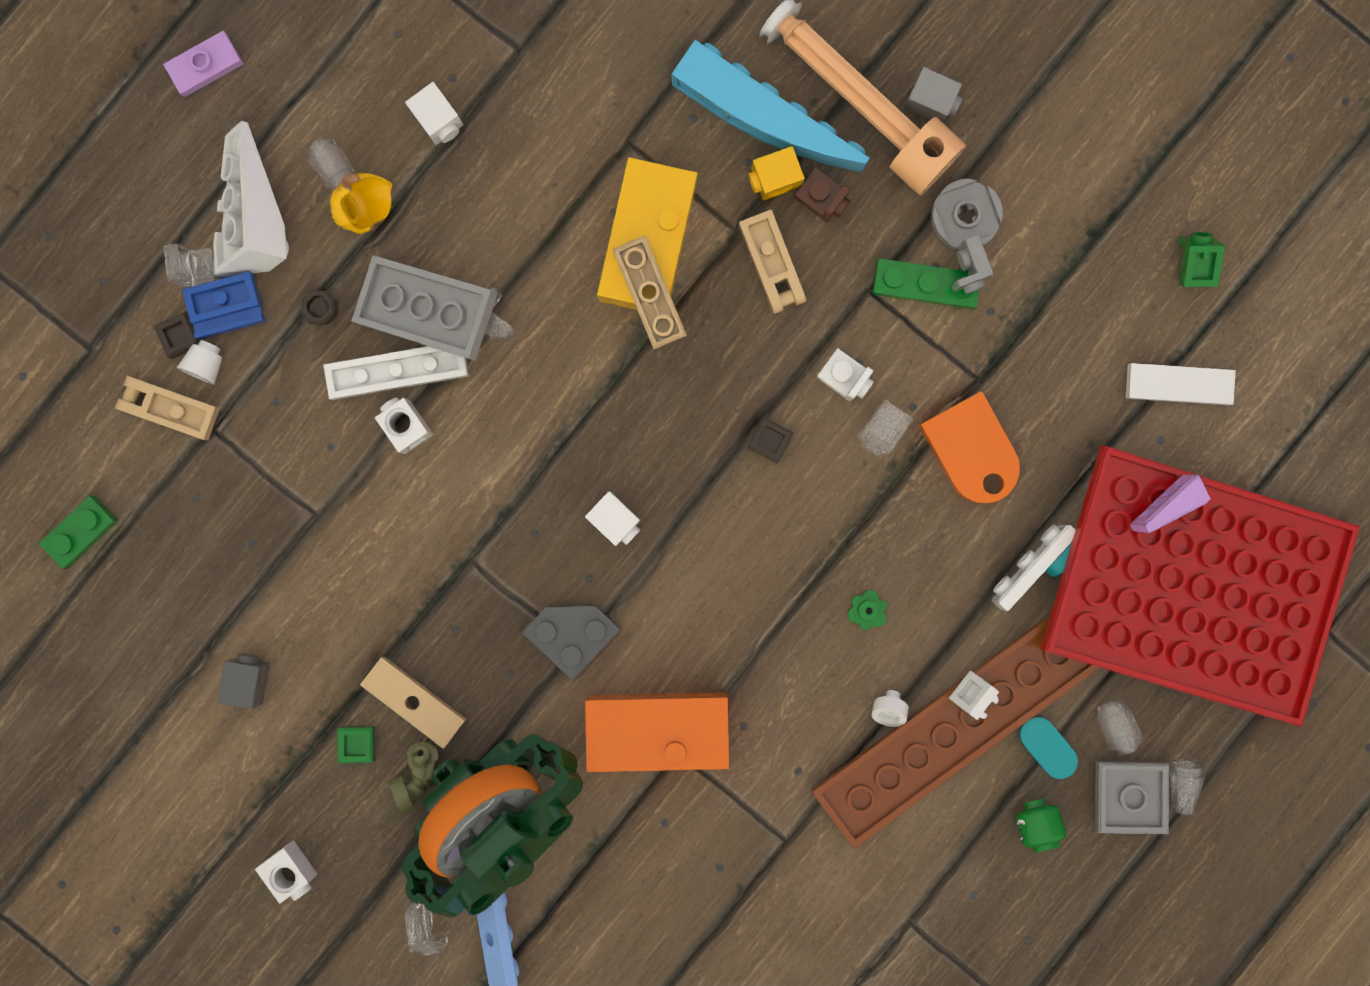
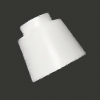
(202, 362)

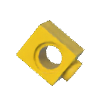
(776, 174)

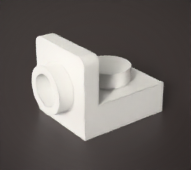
(846, 376)

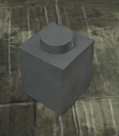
(243, 681)

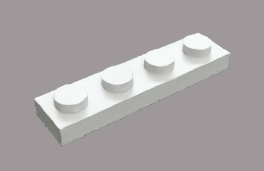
(392, 371)

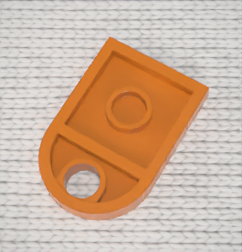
(970, 447)

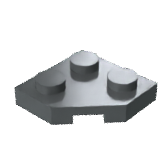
(571, 635)

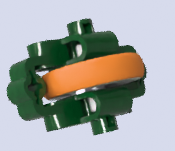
(489, 825)

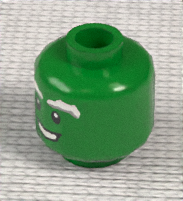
(1040, 826)

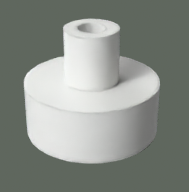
(890, 709)

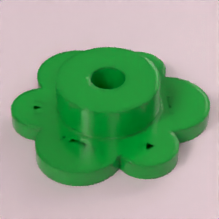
(858, 613)

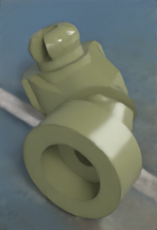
(422, 762)

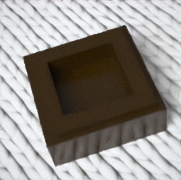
(176, 335)
(770, 440)

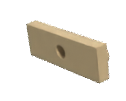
(639, 272)
(396, 687)

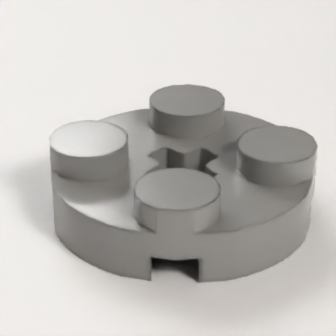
(974, 197)

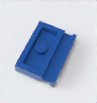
(224, 305)

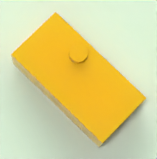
(652, 204)

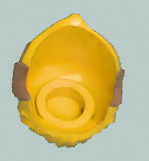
(361, 202)

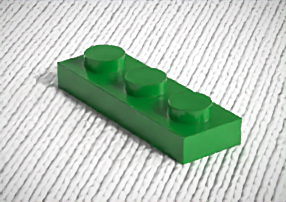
(921, 284)

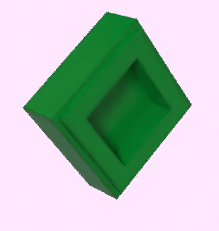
(356, 744)

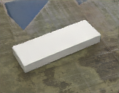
(1180, 384)

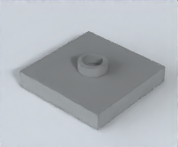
(1132, 797)

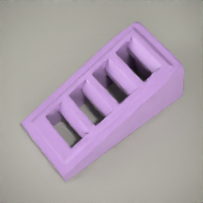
(1179, 499)

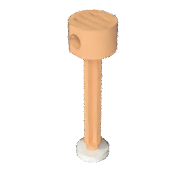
(923, 152)

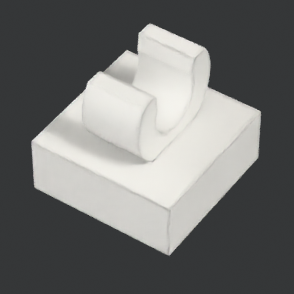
(974, 695)

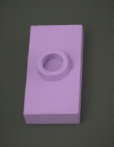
(203, 64)

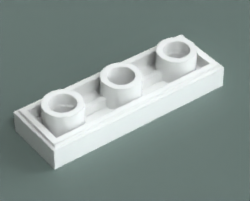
(1032, 566)

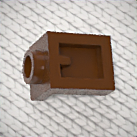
(823, 195)

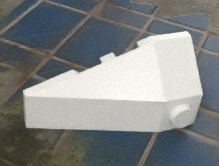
(251, 223)

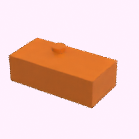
(657, 732)

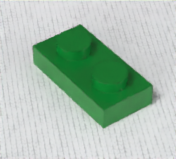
(78, 532)

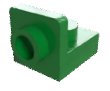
(1201, 260)

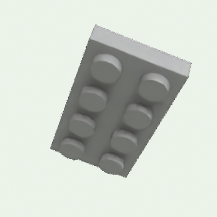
(424, 307)

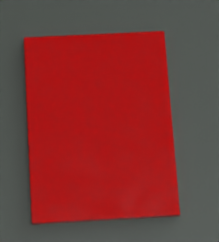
(1209, 604)

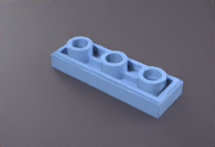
(496, 945)

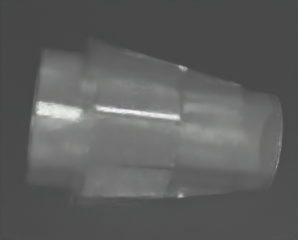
(1186, 784)

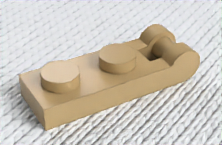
(771, 260)
(168, 408)

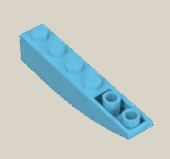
(759, 110)

